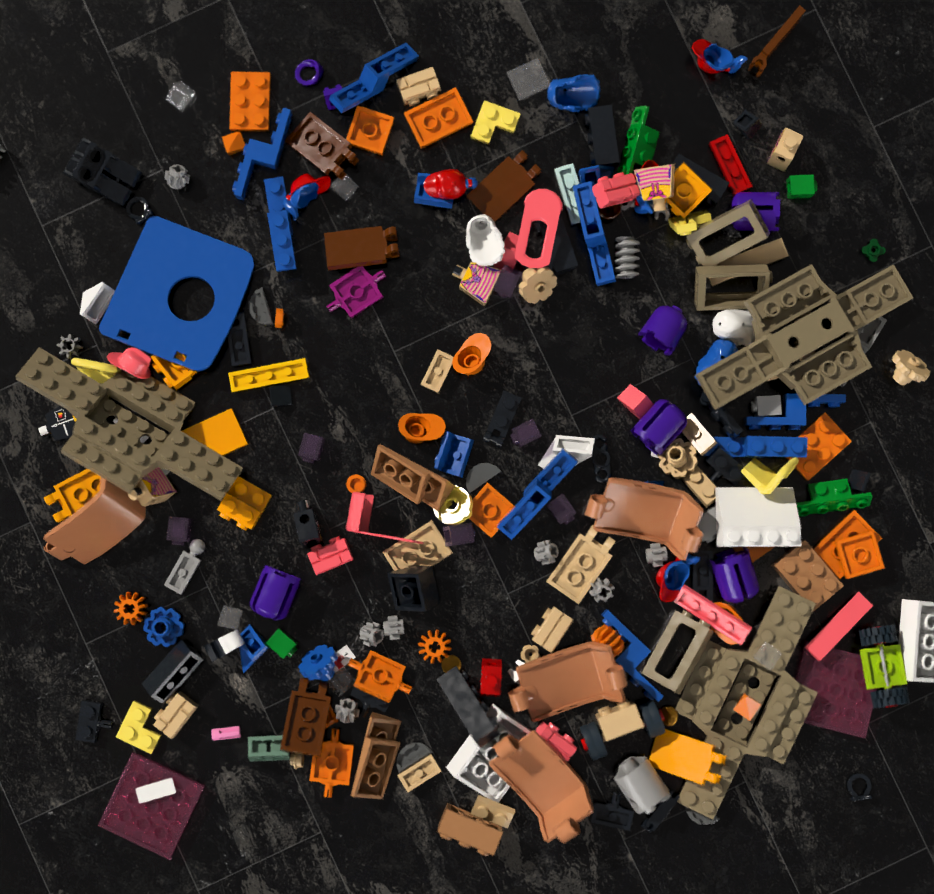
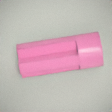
(226, 733)

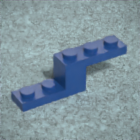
(373, 77)
(262, 154)
(280, 225)
(594, 233)
(793, 412)
(762, 446)
(537, 493)
(631, 656)

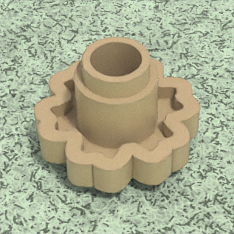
(537, 284)
(909, 368)
(680, 467)

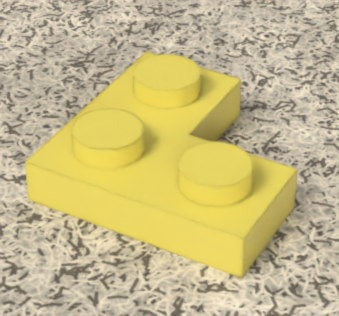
(491, 117)
(686, 225)
(133, 728)

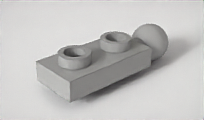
(185, 567)

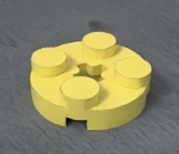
(461, 512)

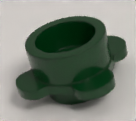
(867, 250)

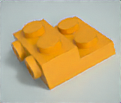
(688, 191)
(174, 374)
(244, 503)

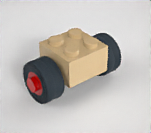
(620, 721)

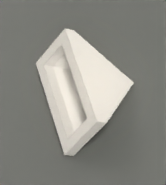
(96, 301)
(578, 447)

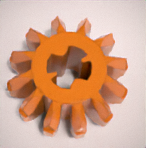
(123, 606)
(608, 636)
(439, 651)

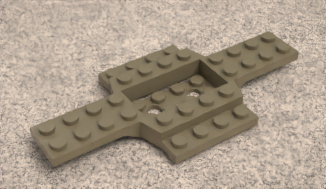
(772, 354)
(116, 449)
(783, 711)

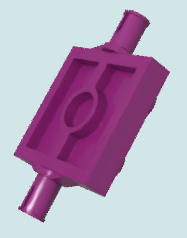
(356, 291)

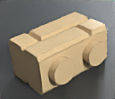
(418, 86)
(552, 629)
(175, 714)

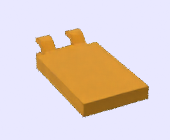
(219, 433)
(74, 493)
(685, 757)

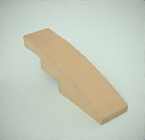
(763, 254)

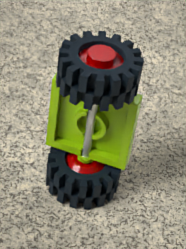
(883, 666)

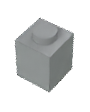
(766, 406)

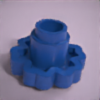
(174, 626)
(319, 663)

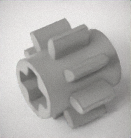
(177, 176)
(74, 344)
(546, 552)
(656, 555)
(603, 594)
(393, 627)
(371, 634)
(347, 710)

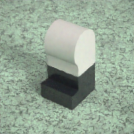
(224, 645)

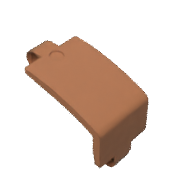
(648, 514)
(96, 525)
(568, 680)
(544, 784)

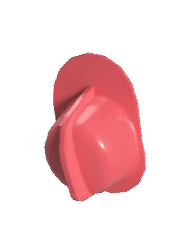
(133, 361)

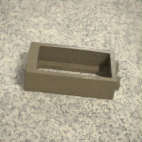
(745, 209)
(728, 300)
(691, 657)

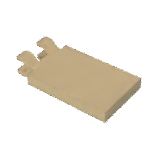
(581, 565)

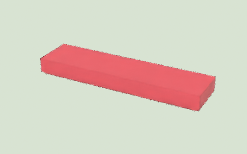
(713, 614)
(838, 626)

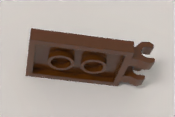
(761, 60)
(321, 145)
(503, 187)
(360, 247)
(306, 720)

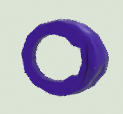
(312, 63)

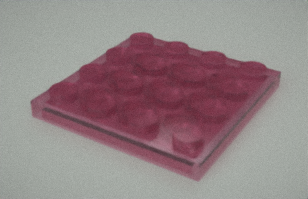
(842, 694)
(157, 822)

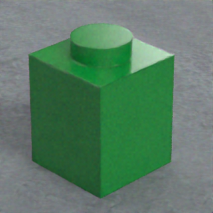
(801, 186)
(282, 643)

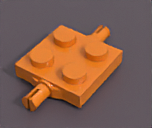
(379, 676)
(333, 765)

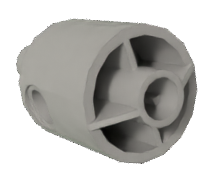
(641, 784)

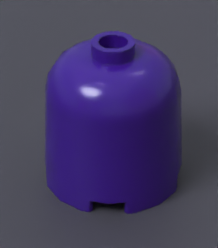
(664, 329)

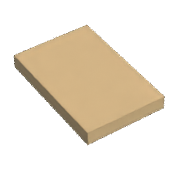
(409, 554)

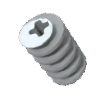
(626, 257)

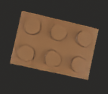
(807, 574)
(469, 830)

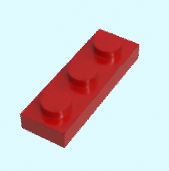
(730, 164)

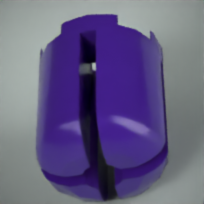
(766, 205)
(660, 426)
(735, 575)
(274, 593)

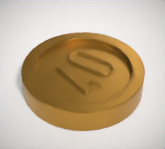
(451, 662)
(670, 715)

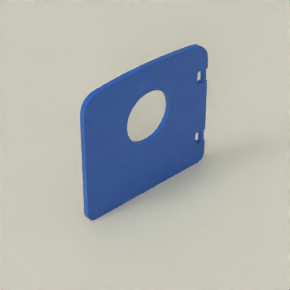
(159, 261)

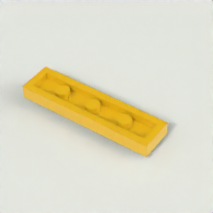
(268, 375)

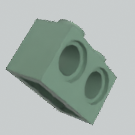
(266, 749)

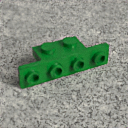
(640, 142)
(832, 497)

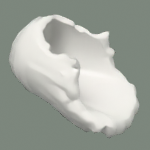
(484, 241)
(734, 326)

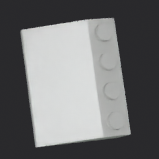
(756, 519)
(917, 639)
(472, 762)

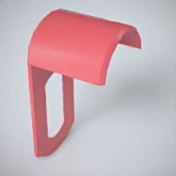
(539, 206)
(360, 515)

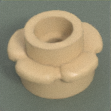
(526, 650)
(297, 760)

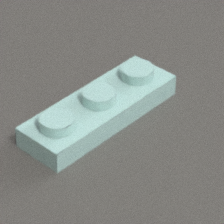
(566, 178)

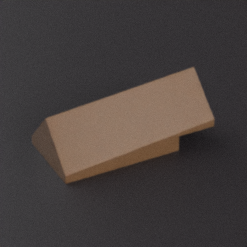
(410, 478)
(376, 757)

